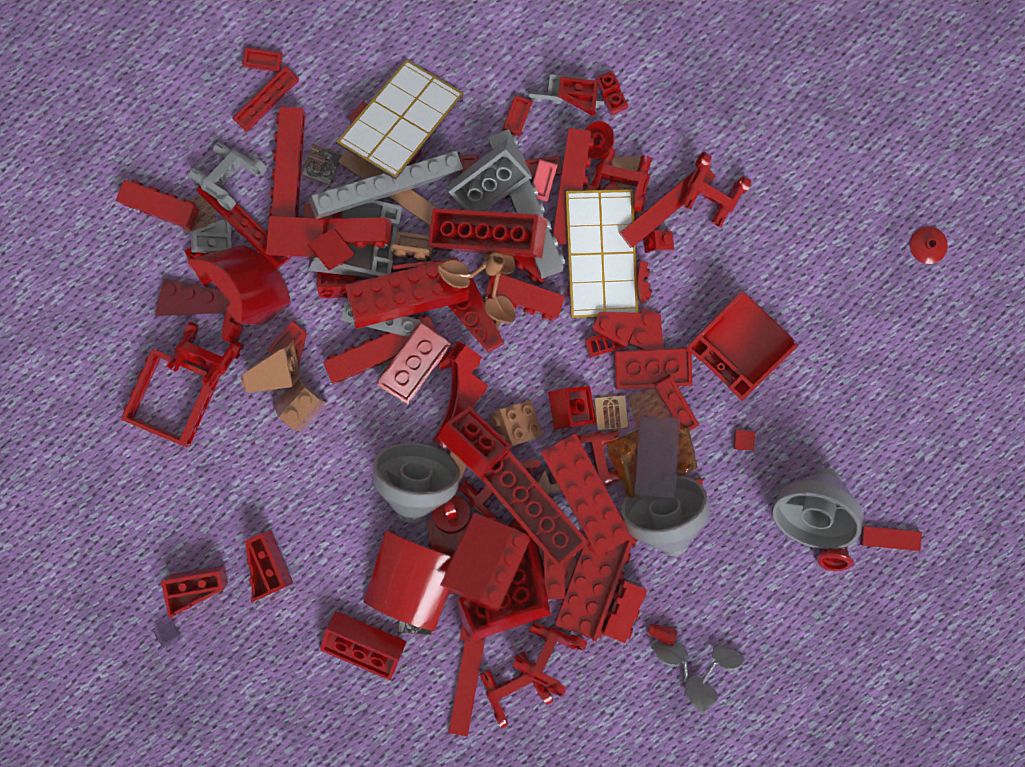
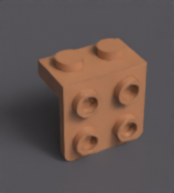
(412, 246)
(516, 423)

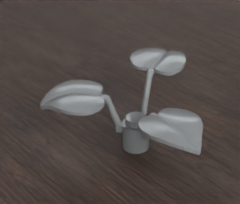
(700, 694)

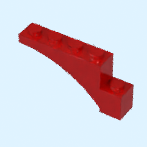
(465, 386)

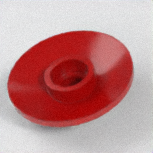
(599, 131)
(920, 245)

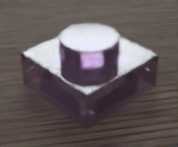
(167, 634)

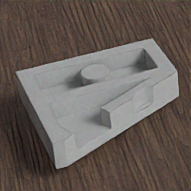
(212, 237)

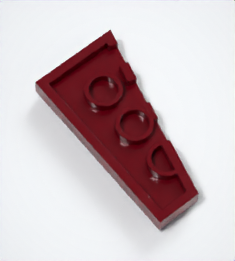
(189, 299)

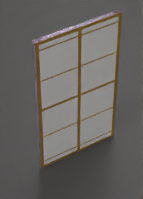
(400, 119)
(598, 257)

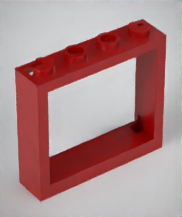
(138, 392)

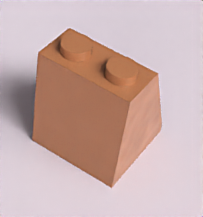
(274, 371)
(299, 406)

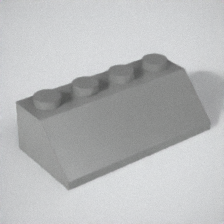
(490, 178)

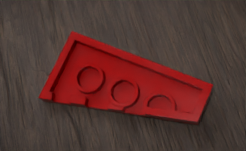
(476, 320)

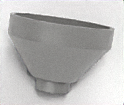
(415, 479)
(819, 511)
(668, 522)

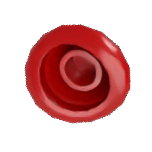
(835, 559)

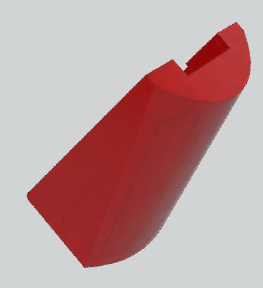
(247, 282)
(742, 345)
(408, 582)

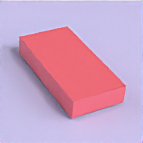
(544, 178)

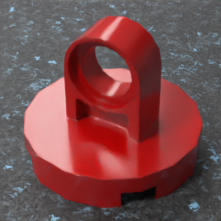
(452, 515)

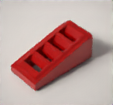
(588, 342)

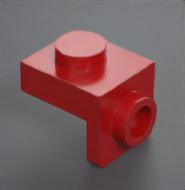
(658, 241)

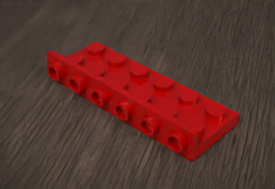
(593, 589)

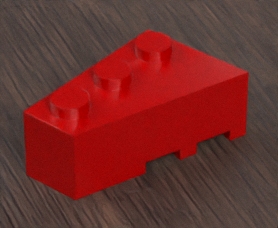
(191, 587)

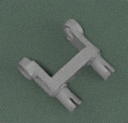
(232, 161)

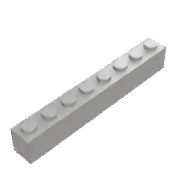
(384, 186)
(525, 202)

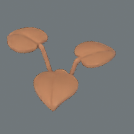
(495, 264)

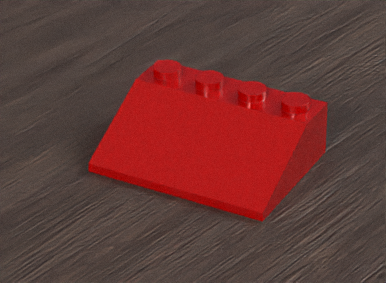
(485, 561)
(527, 593)

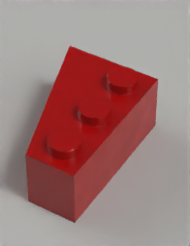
(266, 566)
(624, 610)

